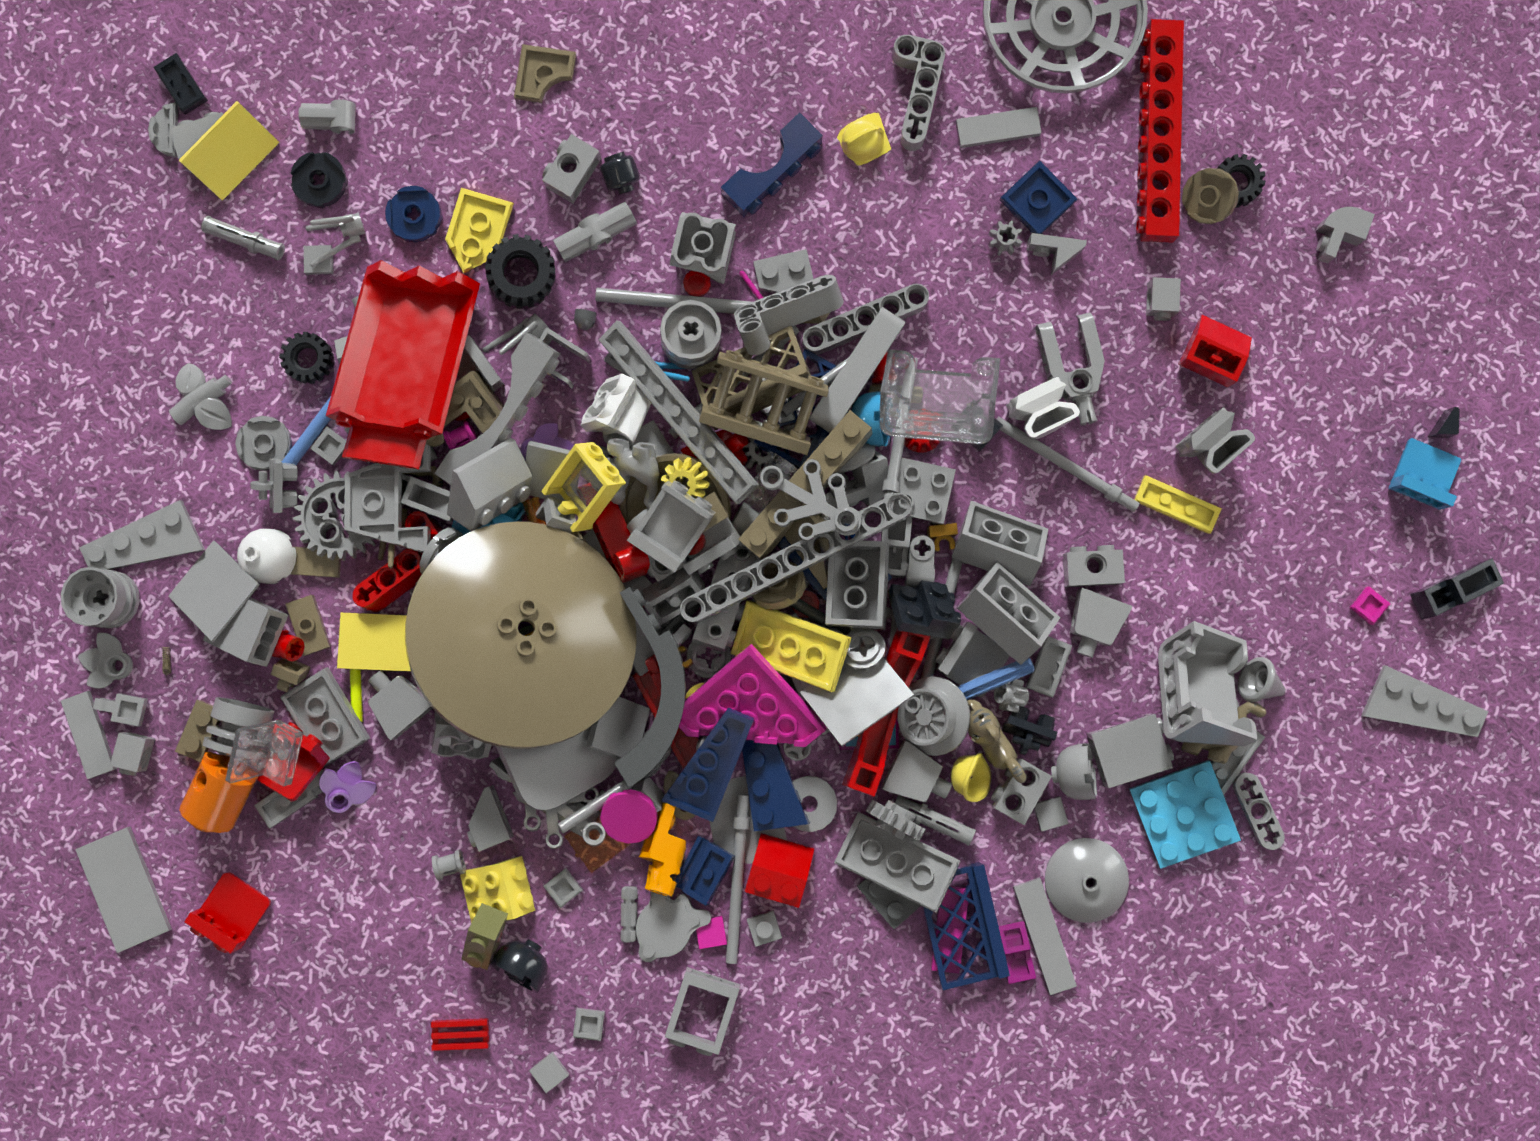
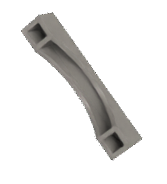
(529, 367)

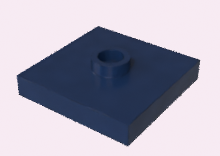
(1038, 199)

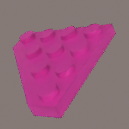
(755, 690)

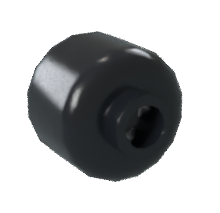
(620, 172)

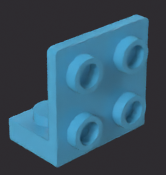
(1426, 474)

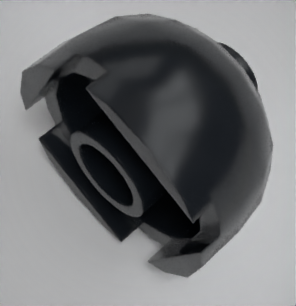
(522, 963)

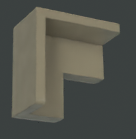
(476, 398)

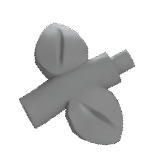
(201, 399)

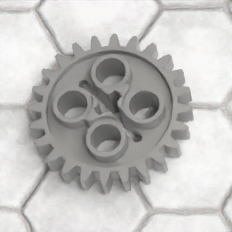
(316, 525)

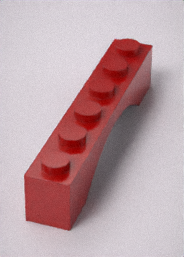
(873, 743)

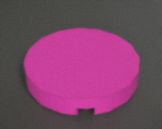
(629, 816)

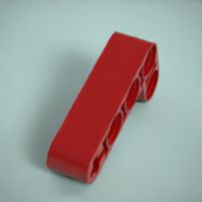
(622, 555)
(375, 591)

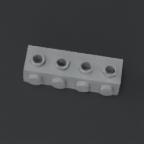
(717, 630)

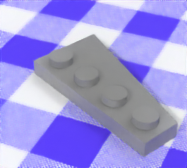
(151, 538)

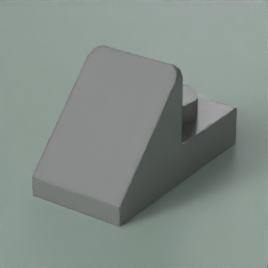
(1062, 248)

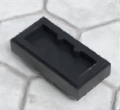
(180, 83)

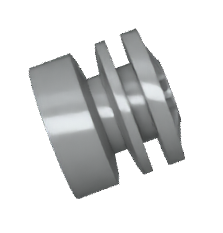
(85, 595)
(233, 715)

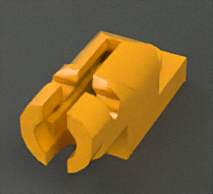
(665, 853)

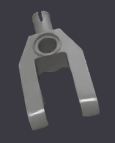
(1090, 375)

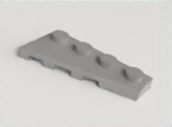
(1415, 703)

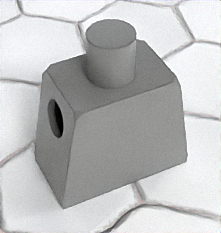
(1096, 620)
(396, 704)
(915, 775)

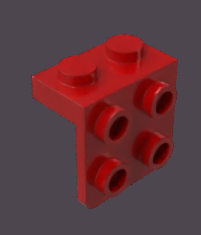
(308, 765)
(229, 913)

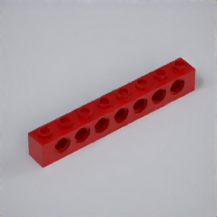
(1170, 37)

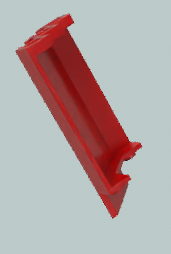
(401, 362)

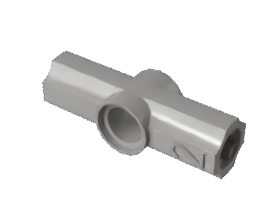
(595, 231)

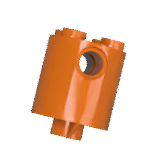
(210, 800)

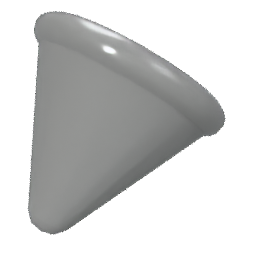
(1259, 681)

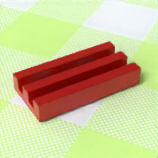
(435, 1035)

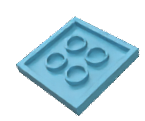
(1185, 814)

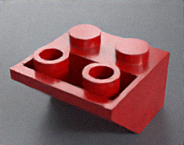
(1216, 351)

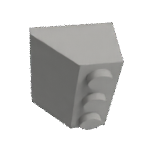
(489, 485)
(998, 537)
(858, 586)
(1009, 613)

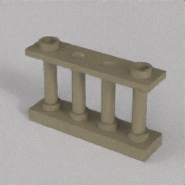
(743, 423)

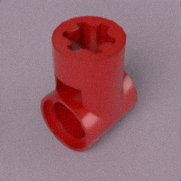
(288, 647)

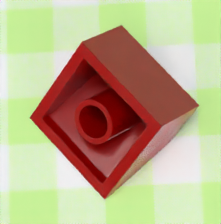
(779, 870)

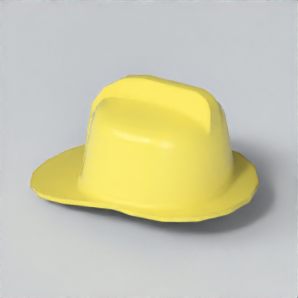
(864, 139)

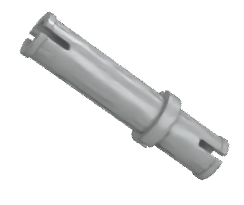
(254, 241)
(964, 833)

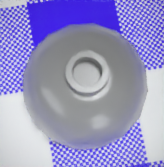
(1076, 772)

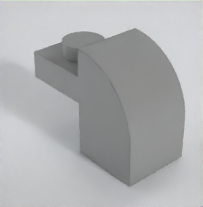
(1345, 225)
(867, 482)

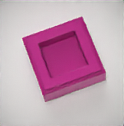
(1370, 605)
(712, 934)

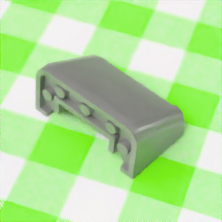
(1200, 687)

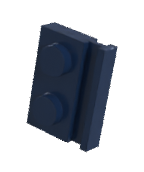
(703, 870)

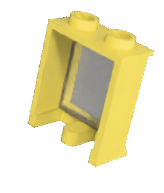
(585, 483)

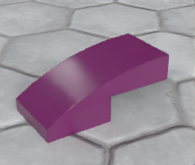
(1017, 952)

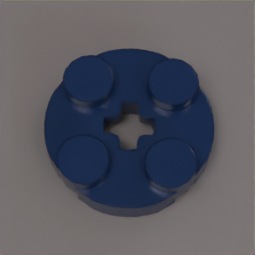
(402, 203)

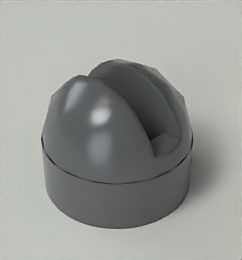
(584, 319)

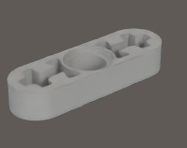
(1269, 814)

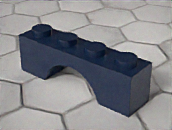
(748, 189)

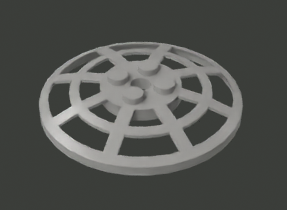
(1065, 37)

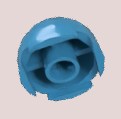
(868, 409)

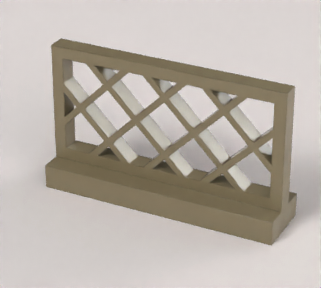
(767, 388)

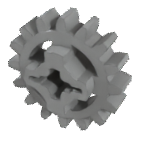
(895, 820)

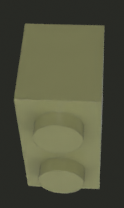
(484, 936)

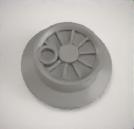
(935, 716)

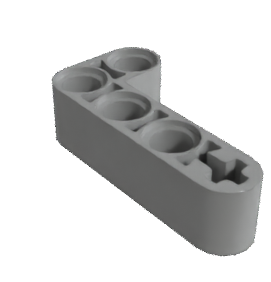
(919, 95)
(786, 309)

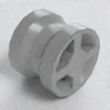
(796, 753)

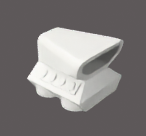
(617, 409)
(1042, 410)

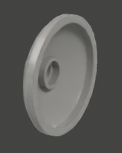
(1068, 874)

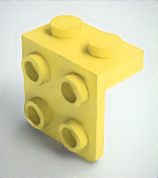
(499, 886)

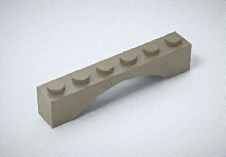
(832, 455)

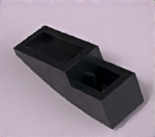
(1457, 589)

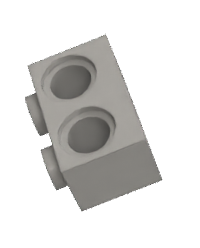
(1027, 794)

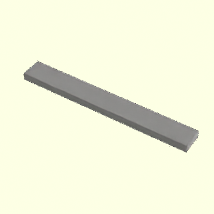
(678, 412)

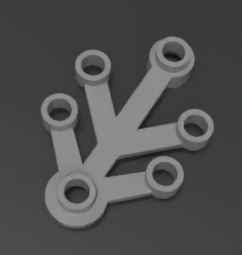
(814, 503)
(565, 811)

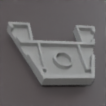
(375, 504)

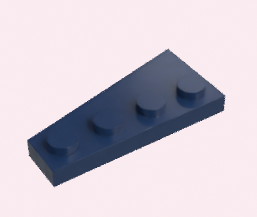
(708, 773)
(770, 788)

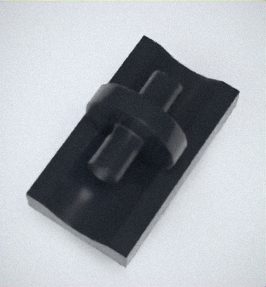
(1029, 734)

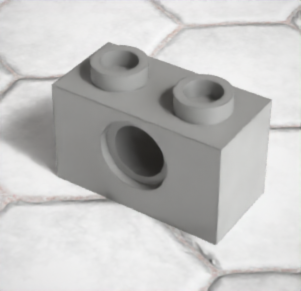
(571, 184)
(1110, 566)
(666, 596)

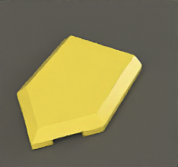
(476, 227)

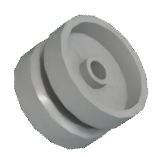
(690, 318)

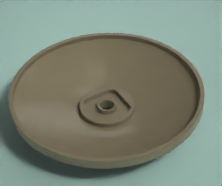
(512, 685)

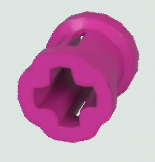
(460, 436)

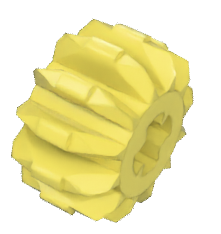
(685, 469)

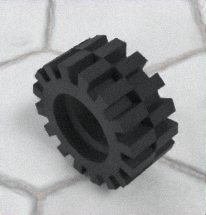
(1252, 173)
(291, 353)

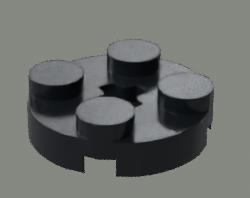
(334, 180)

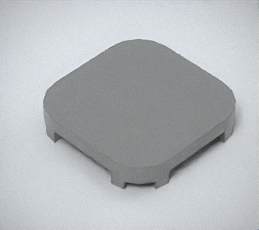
(556, 772)

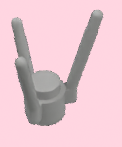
(350, 226)
(532, 325)

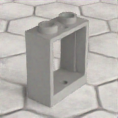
(712, 984)

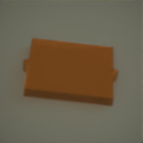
(595, 856)

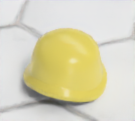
(976, 787)

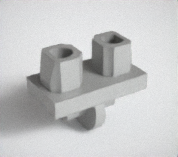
(277, 497)

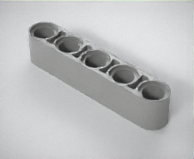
(850, 318)
(857, 370)

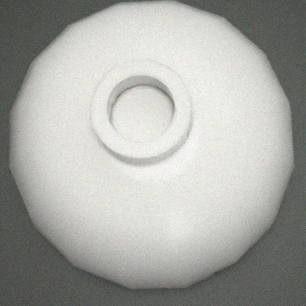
(267, 555)

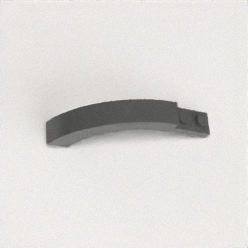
(659, 737)

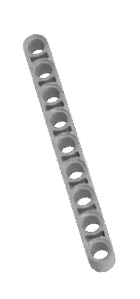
(781, 559)

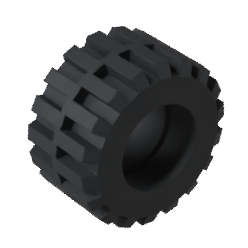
(520, 248)

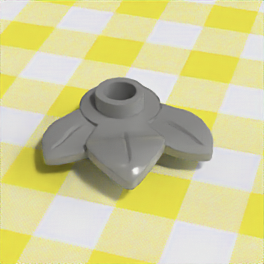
(102, 661)

